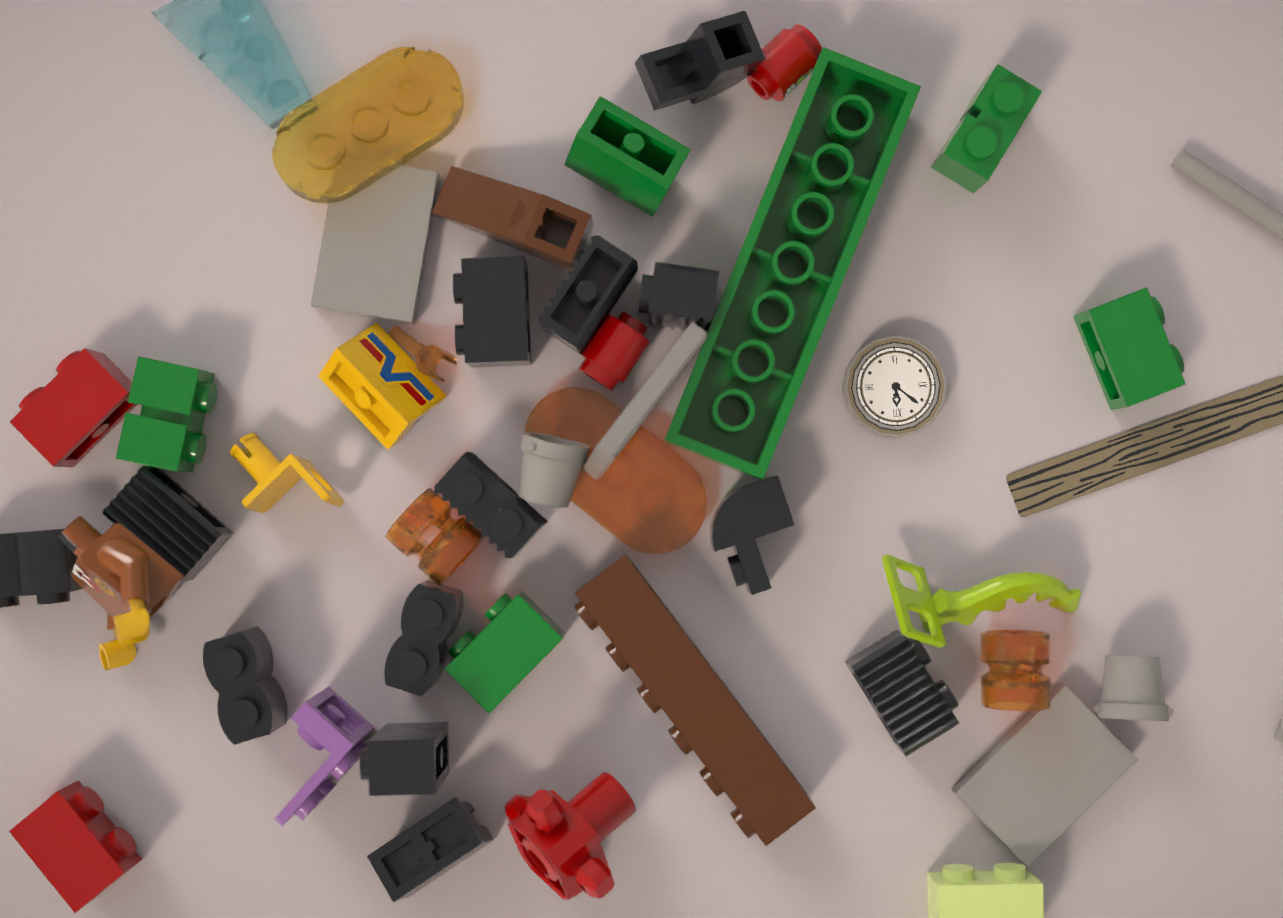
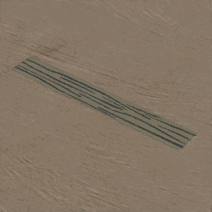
(1147, 447)

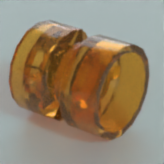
(447, 549)
(1015, 670)

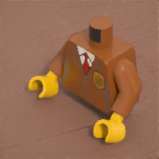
(124, 580)

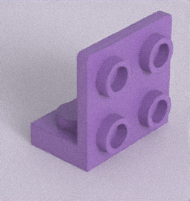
(332, 725)

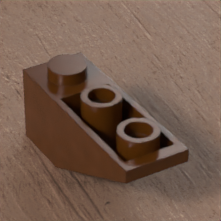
(515, 217)

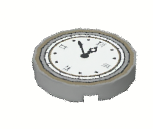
(894, 386)

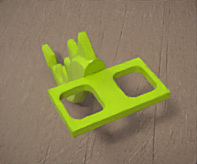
(967, 604)

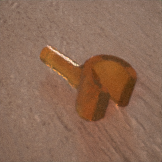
(426, 356)

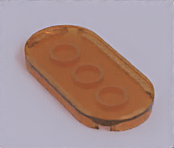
(647, 493)

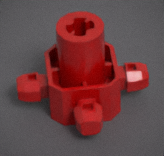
(565, 838)

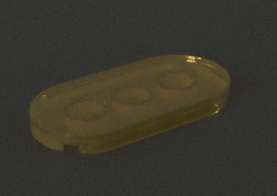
(368, 124)

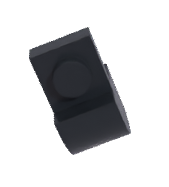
(705, 65)
(741, 518)

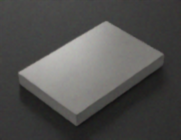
(378, 247)
(644, 401)
(1044, 775)

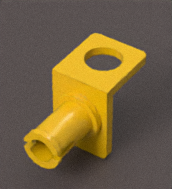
(277, 477)

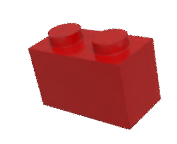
(75, 408)
(76, 844)

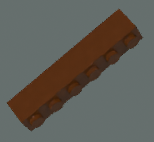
(694, 699)

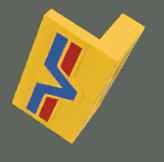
(380, 384)

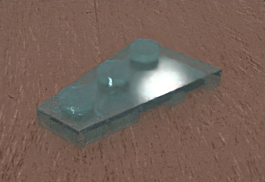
(242, 50)

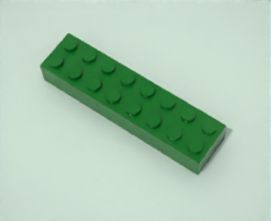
(792, 264)

